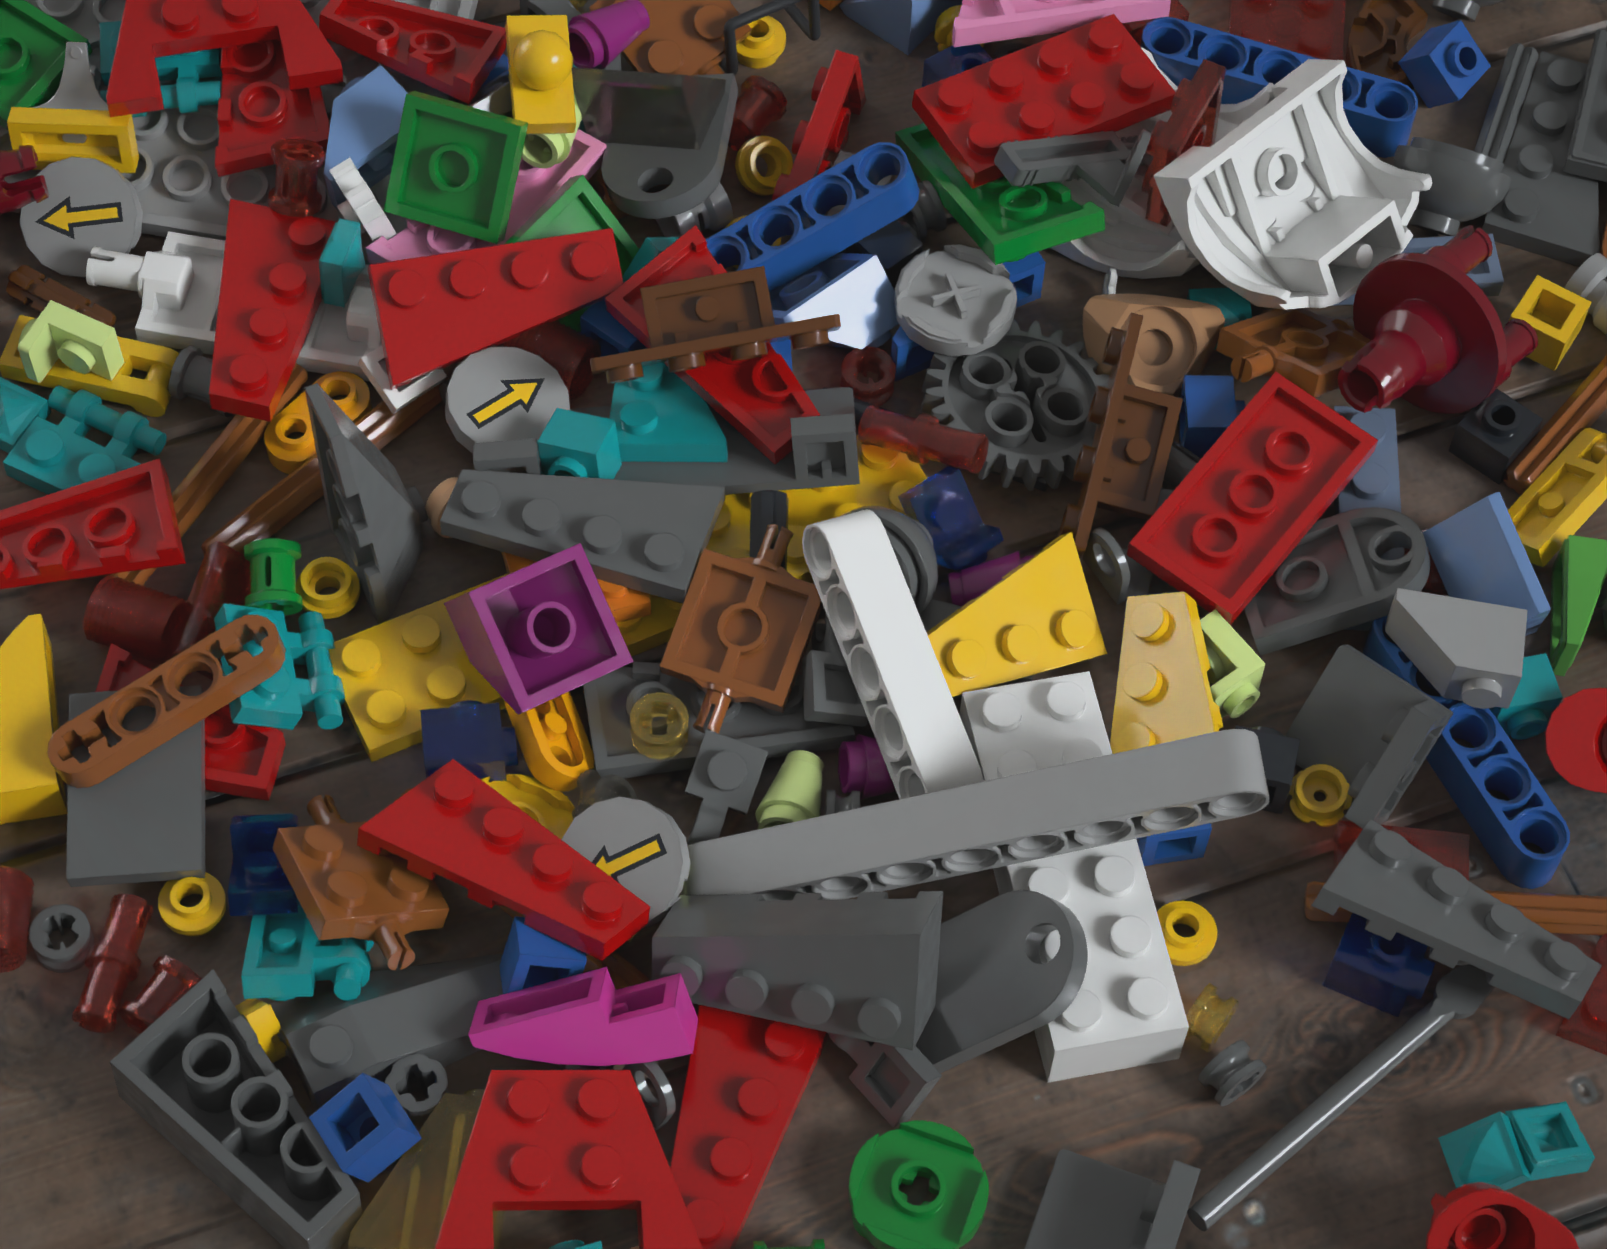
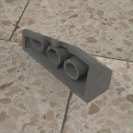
(366, 505)
(396, 1015)

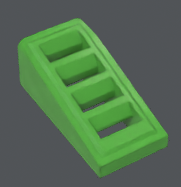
(1575, 588)

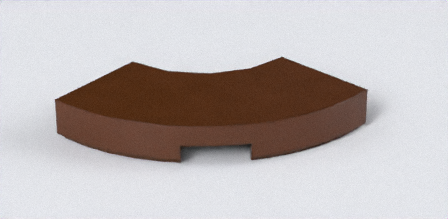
(1382, 36)

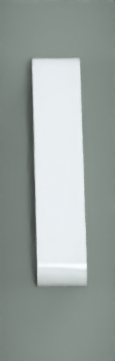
(889, 655)

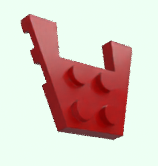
(186, 26)
(565, 1147)

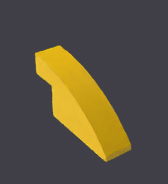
(27, 722)

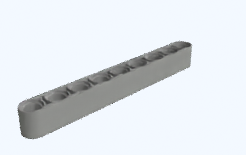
(991, 822)

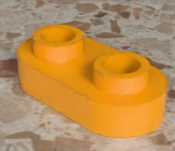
(289, 453)
(553, 742)

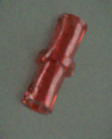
(923, 439)
(112, 963)

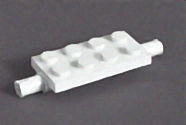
(183, 295)

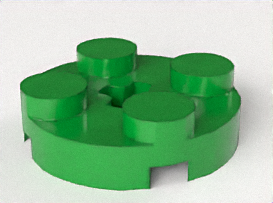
(899, 1157)

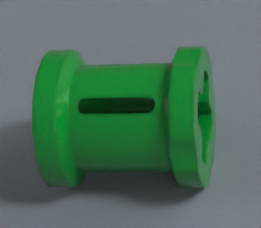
(273, 575)

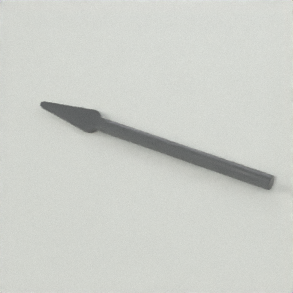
(1454, 996)

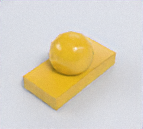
(541, 73)

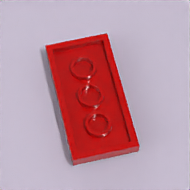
(1054, 88)
(1252, 497)

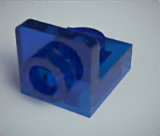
(952, 519)
(256, 875)

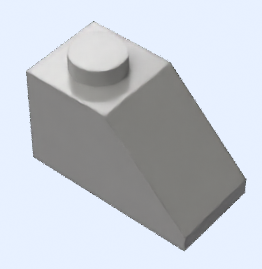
(1461, 645)

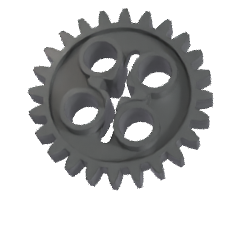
(1025, 397)

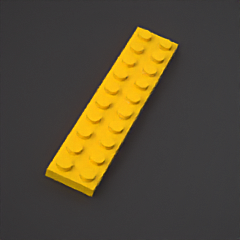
(422, 665)

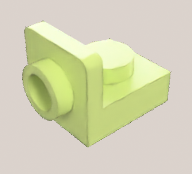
(73, 338)
(1232, 667)

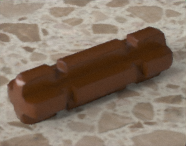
(29, 285)

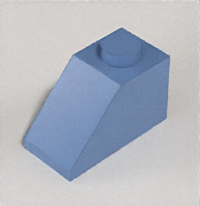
(364, 128)

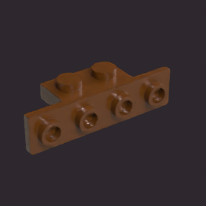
(708, 318)
(1129, 446)

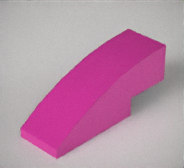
(589, 1021)

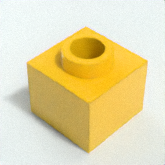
(1555, 317)

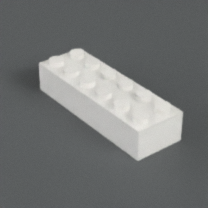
(1129, 995)

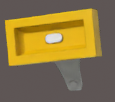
(76, 120)

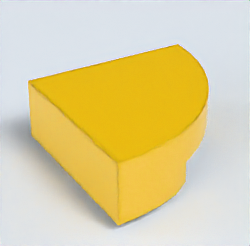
(265, 1025)

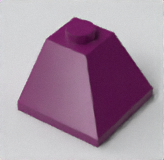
(540, 630)

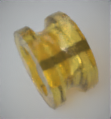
(641, 725)
(1210, 1017)

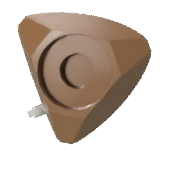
(1172, 340)

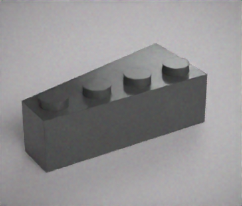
(809, 961)
(236, 1119)

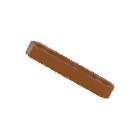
(161, 691)

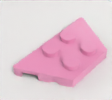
(1011, 19)

